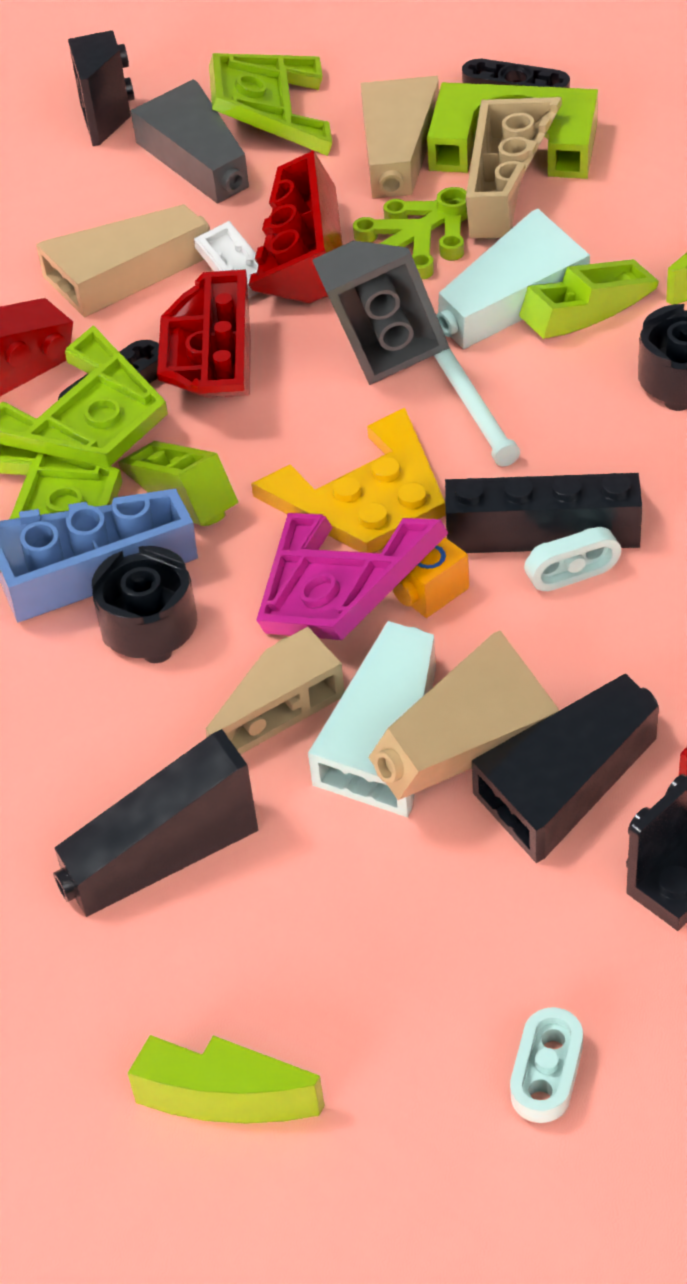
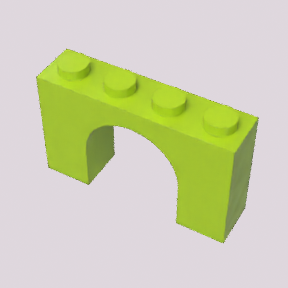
(457, 114)

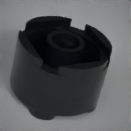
(664, 356)
(144, 603)

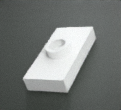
(227, 250)

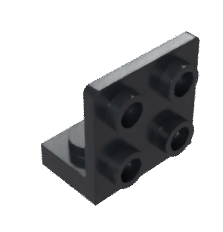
(660, 856)

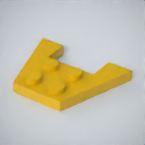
(371, 499)

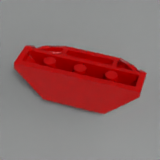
(208, 337)

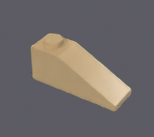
(280, 690)

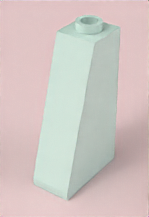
(494, 286)
(384, 687)

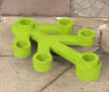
(447, 209)

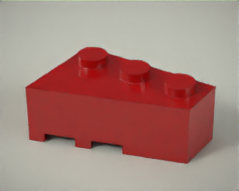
(31, 341)

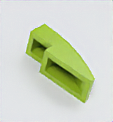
(585, 296)
(223, 1083)

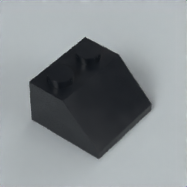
(101, 83)

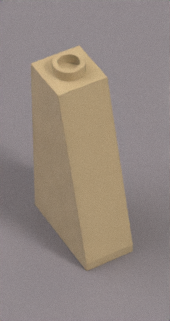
(396, 131)
(121, 257)
(460, 718)

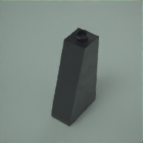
(565, 764)
(160, 827)

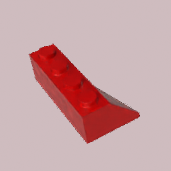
(297, 231)

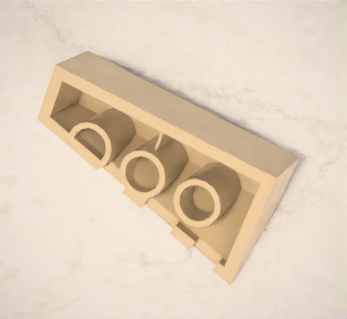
(502, 152)

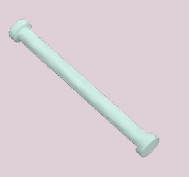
(503, 449)

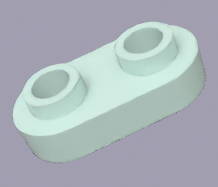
(572, 559)
(546, 1068)

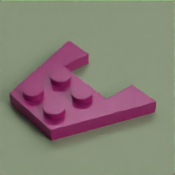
(337, 588)

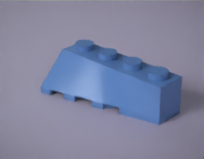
(53, 556)

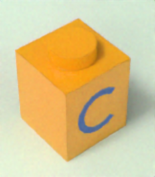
(435, 579)

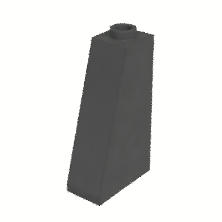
(192, 141)

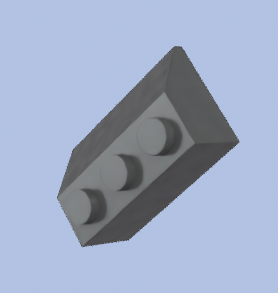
(381, 306)

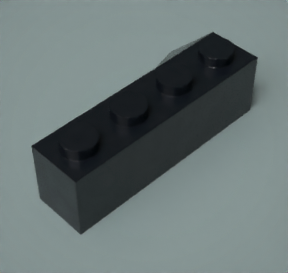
(535, 510)

